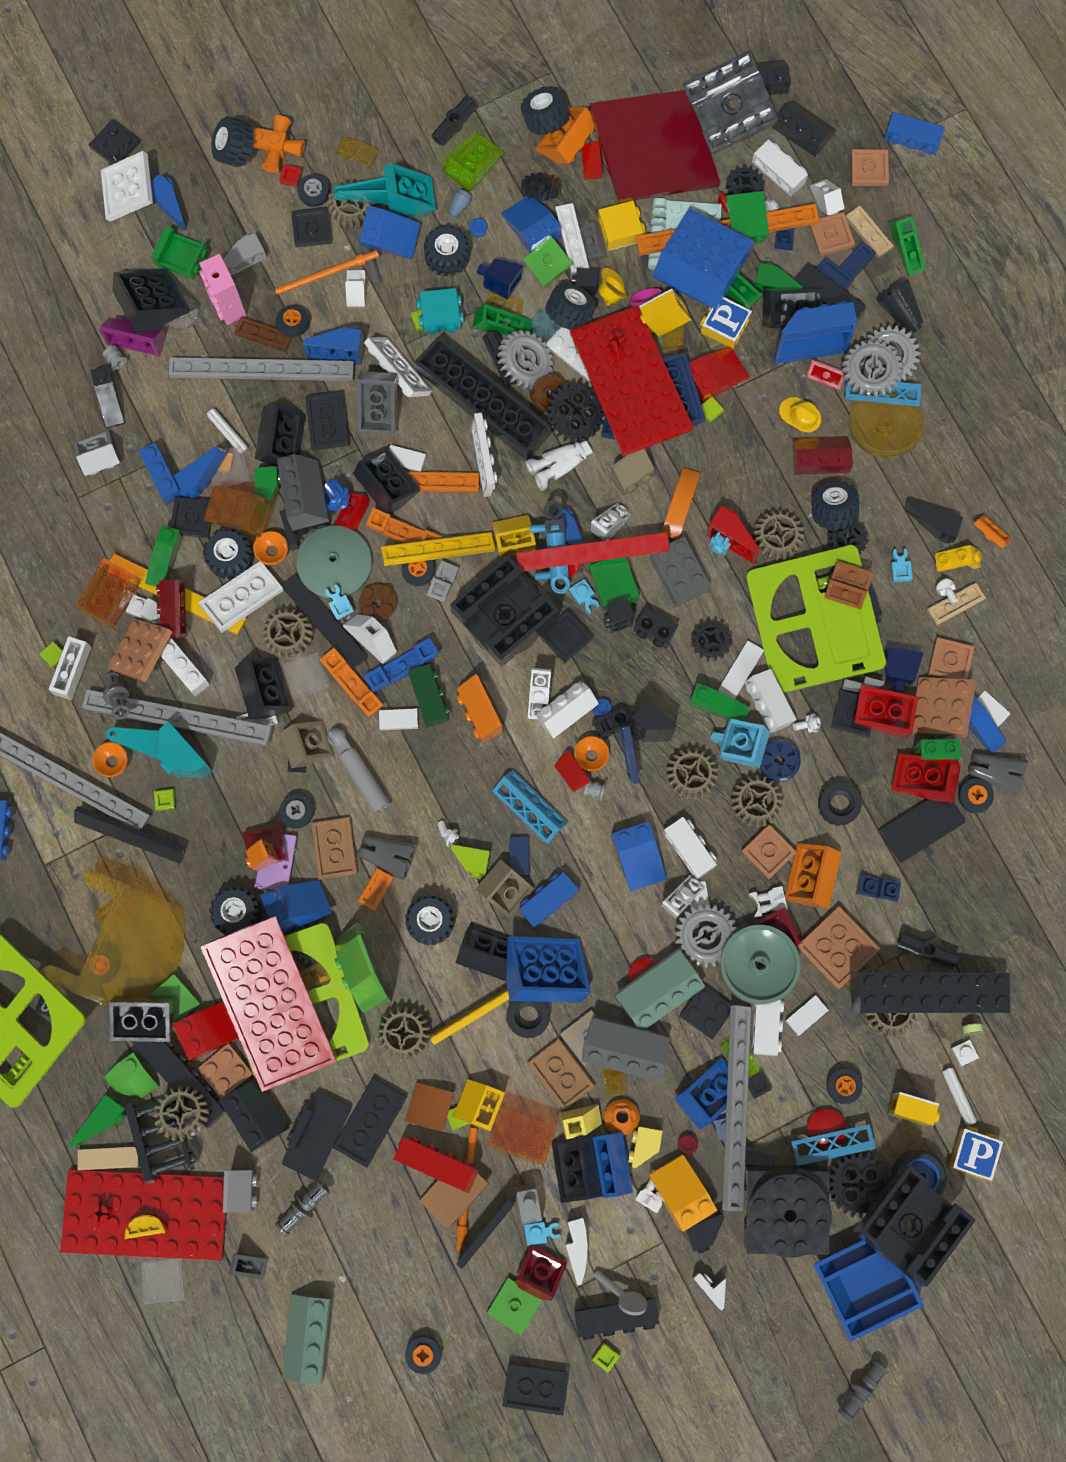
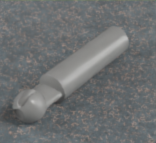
(358, 771)

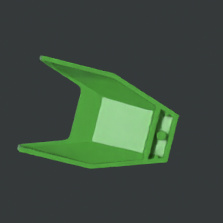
(359, 970)

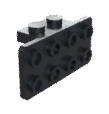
(315, 1135)

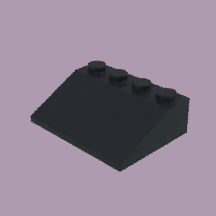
(148, 298)

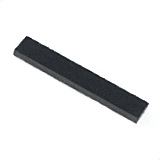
(323, 621)
(128, 834)

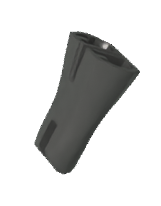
(1000, 771)
(389, 854)

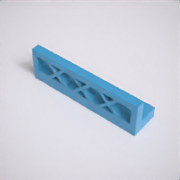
(903, 389)
(532, 803)
(836, 1152)

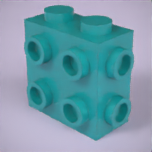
(439, 311)

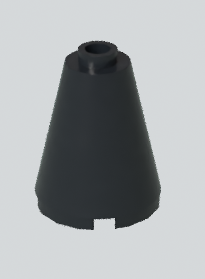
(902, 306)

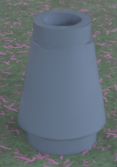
(459, 203)

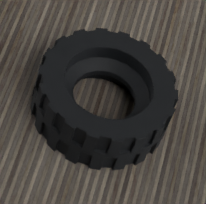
(840, 789)
(528, 1031)

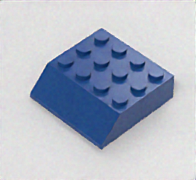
(702, 258)
(817, 333)
(865, 1289)

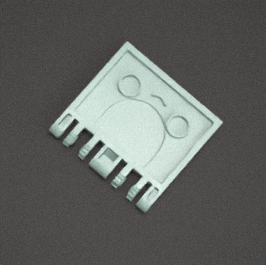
(674, 212)

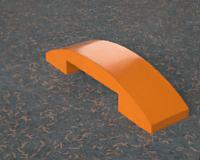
(680, 503)
(397, 530)
(351, 682)

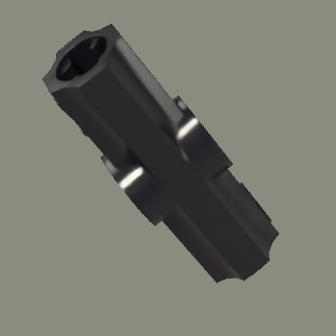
(459, 113)
(492, 342)
(939, 954)

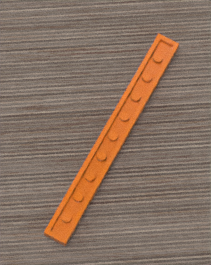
(776, 220)

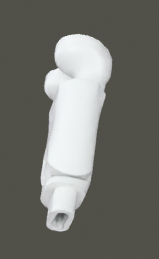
(558, 462)

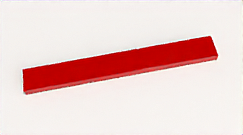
(593, 551)

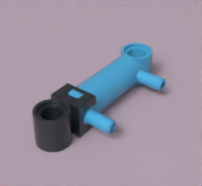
(555, 538)

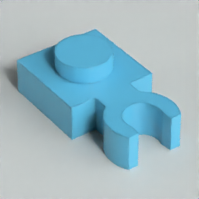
(719, 544)
(901, 569)
(583, 594)
(340, 604)
(537, 1233)

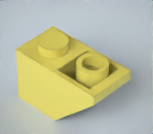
(580, 1121)
(647, 1144)

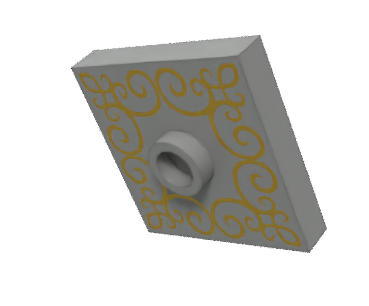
(577, 1033)

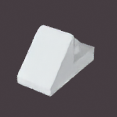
(355, 288)
(144, 609)
(715, 1293)

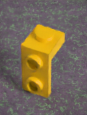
(958, 558)

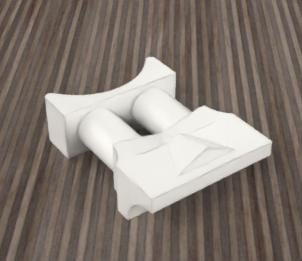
(776, 898)
(648, 1198)

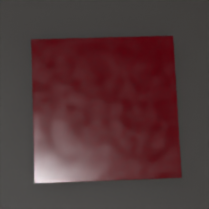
(653, 146)

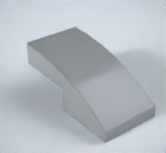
(443, 581)
(854, 687)

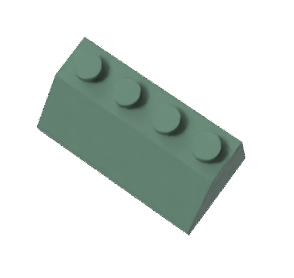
(659, 990)
(307, 1339)

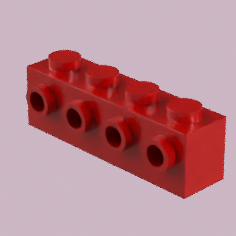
(436, 1165)

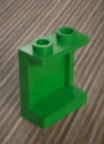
(748, 215)
(179, 254)
(614, 581)
(938, 749)

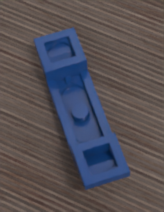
(398, 669)

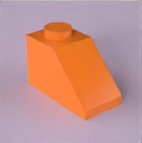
(261, 855)

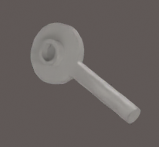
(629, 1302)

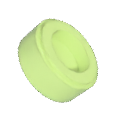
(972, 1029)

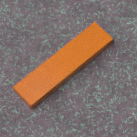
(446, 481)

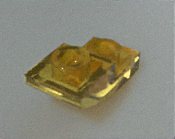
(356, 150)
(613, 1082)

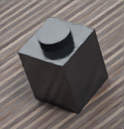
(586, 279)

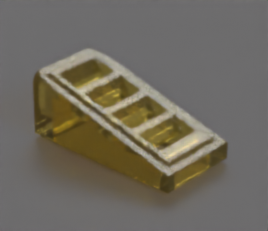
(492, 297)

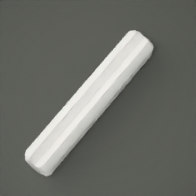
(226, 430)
(959, 1096)

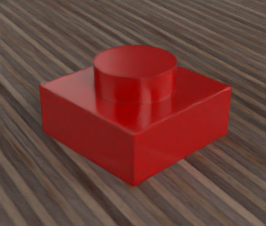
(290, 175)

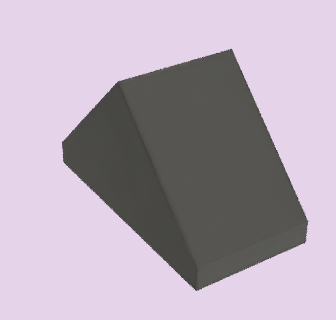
(248, 1266)

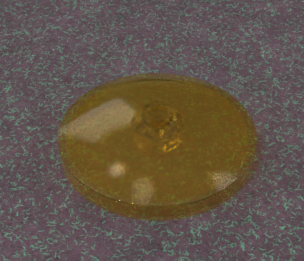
(886, 428)

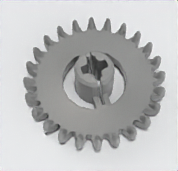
(901, 339)
(526, 358)
(866, 382)
(689, 943)

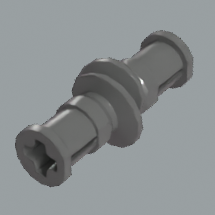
(116, 695)
(303, 1208)
(862, 1392)

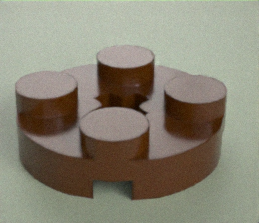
(539, 390)
(382, 593)

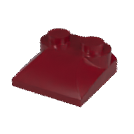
(270, 833)
(784, 922)
(540, 1274)

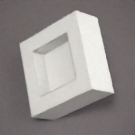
(964, 1053)

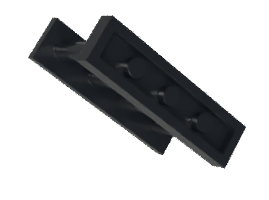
(146, 1151)

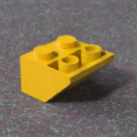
(513, 536)
(479, 1105)

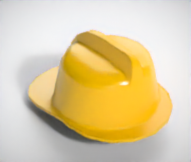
(612, 287)
(800, 414)

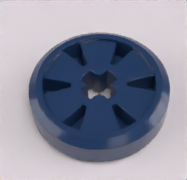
(785, 751)

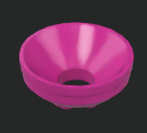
(644, 296)

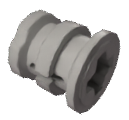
(114, 357)
(595, 790)

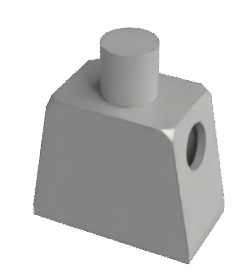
(528, 1204)

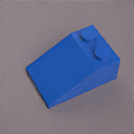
(531, 222)
(389, 233)
(336, 345)
(639, 856)
(296, 904)
(706, 1095)

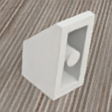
(828, 197)

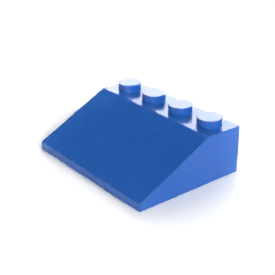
(546, 970)

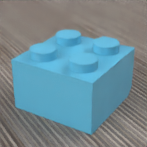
(742, 742)

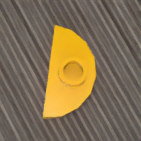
(144, 1226)

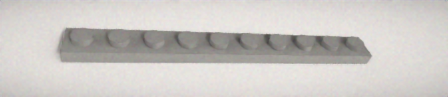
(261, 369)
(184, 719)
(72, 783)
(736, 1108)

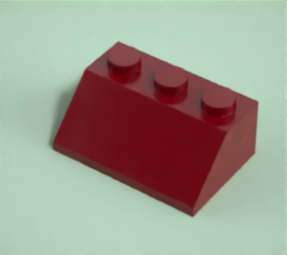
(822, 455)
(172, 606)

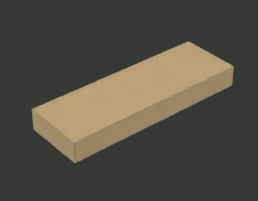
(869, 231)
(966, 599)
(107, 1158)

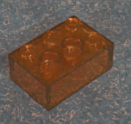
(237, 510)
(108, 593)
(521, 1136)

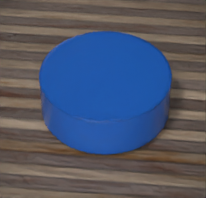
(478, 228)
(603, 708)

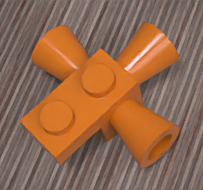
(276, 143)

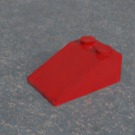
(717, 373)
(730, 526)
(886, 711)
(926, 778)
(206, 1031)

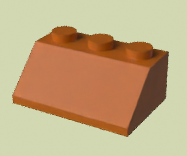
(564, 144)
(479, 709)
(813, 875)

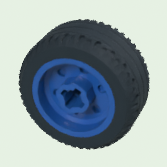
(927, 1165)

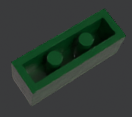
(429, 695)

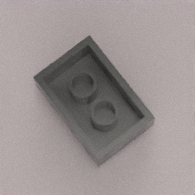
(376, 402)
(680, 572)

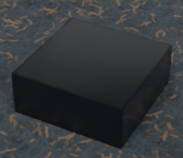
(758, 1085)

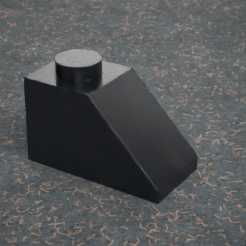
(704, 1233)

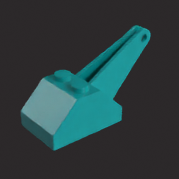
(403, 189)
(164, 745)

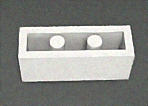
(780, 167)
(70, 668)
(184, 668)
(770, 701)
(567, 709)
(690, 848)
(767, 1029)

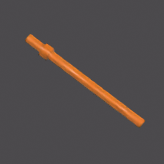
(359, 260)
(461, 1229)

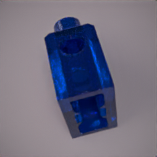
(501, 277)
(901, 667)

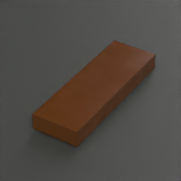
(262, 334)

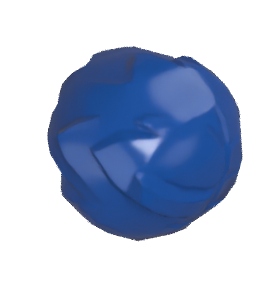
(336, 495)

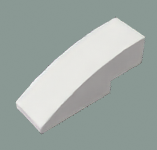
(578, 1248)

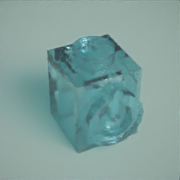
(543, 325)

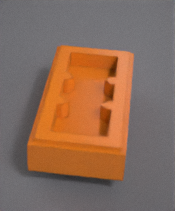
(992, 531)
(375, 889)

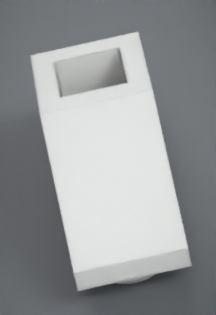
(610, 521)
(371, 636)
(539, 691)
(682, 896)

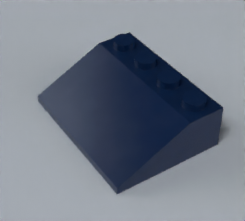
(684, 383)

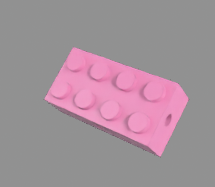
(221, 289)

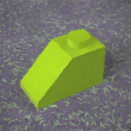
(472, 860)

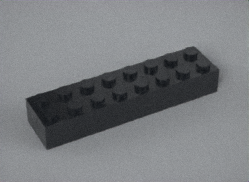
(481, 394)
(930, 992)

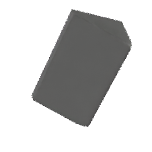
(593, 241)

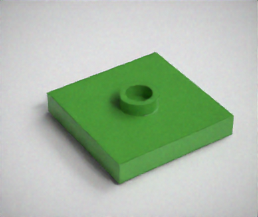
(548, 261)
(183, 999)
(514, 1307)

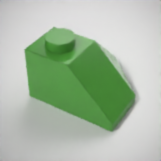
(131, 1077)

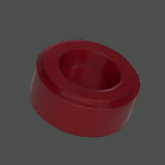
(687, 1144)

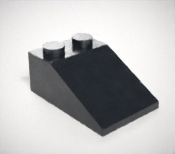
(783, 303)

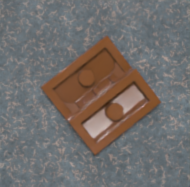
(849, 584)
(429, 1107)

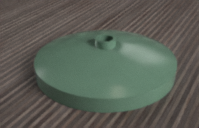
(348, 571)
(771, 950)

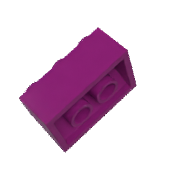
(121, 334)

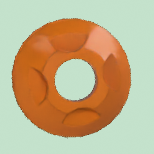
(268, 540)
(591, 744)
(102, 755)
(611, 1112)

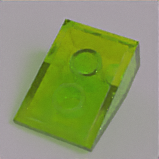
(472, 161)

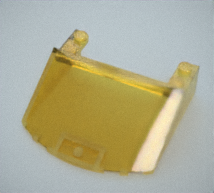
(133, 949)

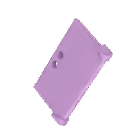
(275, 874)

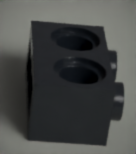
(618, 616)
(658, 624)

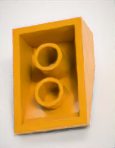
(682, 1193)

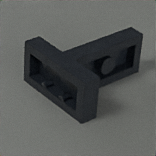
(291, 534)

